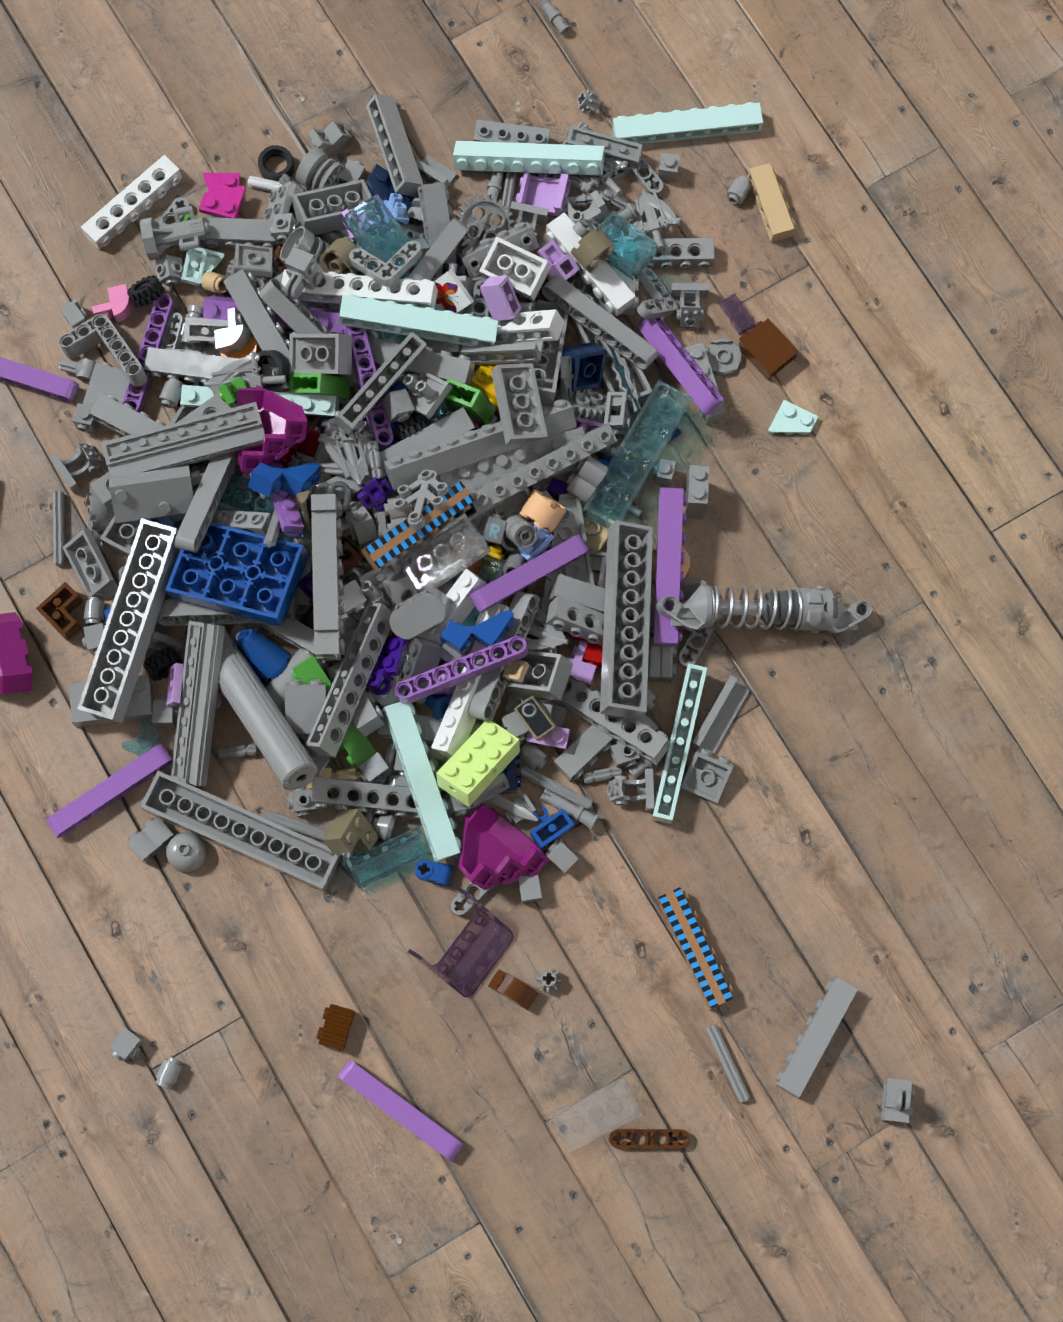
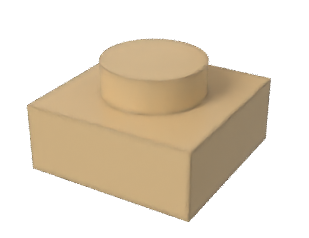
(516, 671)

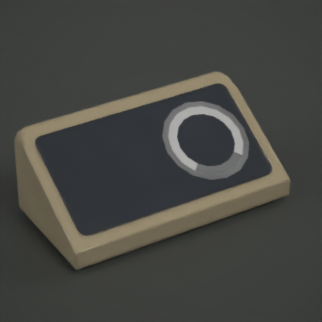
(304, 504)
(535, 718)

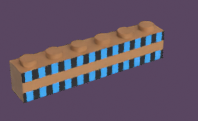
(401, 537)
(695, 948)

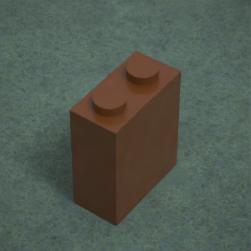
(767, 348)

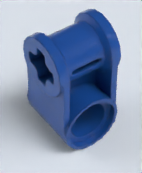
(438, 872)

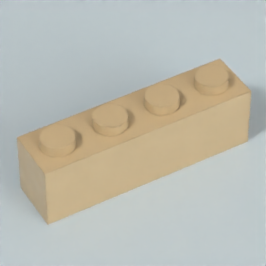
(771, 202)

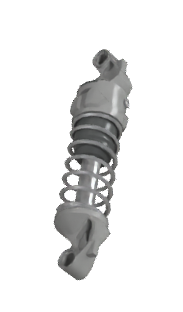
(798, 608)

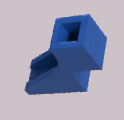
(290, 480)
(487, 632)

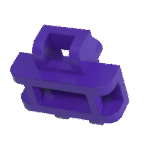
(378, 496)

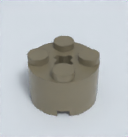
(593, 249)
(337, 258)

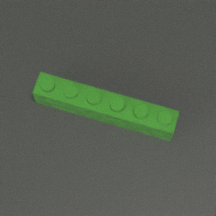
(354, 742)

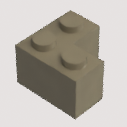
(350, 833)

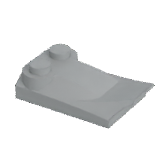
(90, 564)

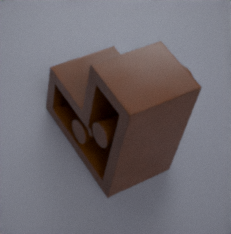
(57, 610)

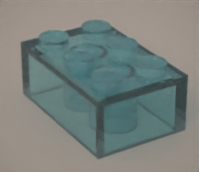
(632, 247)

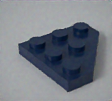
(381, 184)

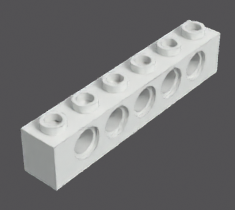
(133, 193)
(530, 327)

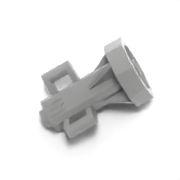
(159, 236)

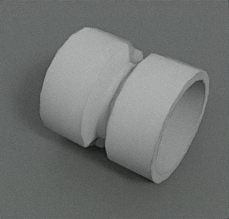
(520, 532)

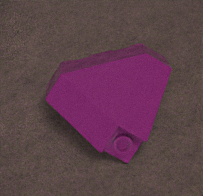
(282, 423)
(14, 669)
(496, 850)

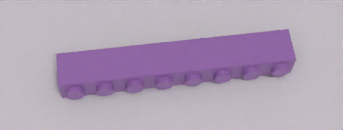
(216, 308)
(669, 562)

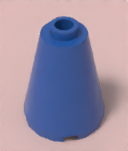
(264, 655)

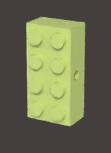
(478, 762)

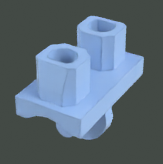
(397, 208)
(539, 547)

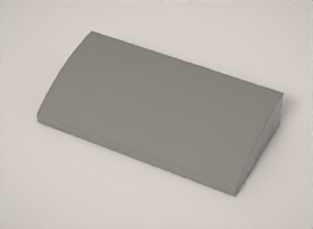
(519, 403)

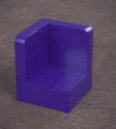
(556, 488)

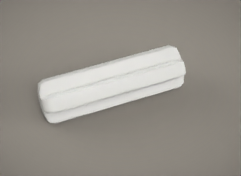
(264, 184)

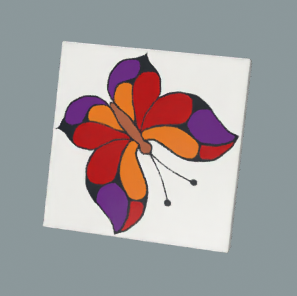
(451, 293)

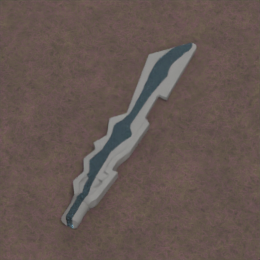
(622, 372)

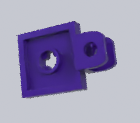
(389, 666)

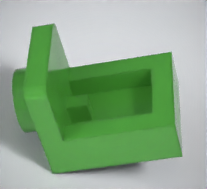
(229, 390)

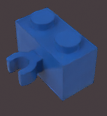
(551, 828)

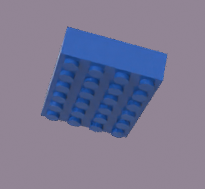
(239, 574)

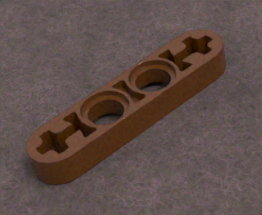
(649, 1138)

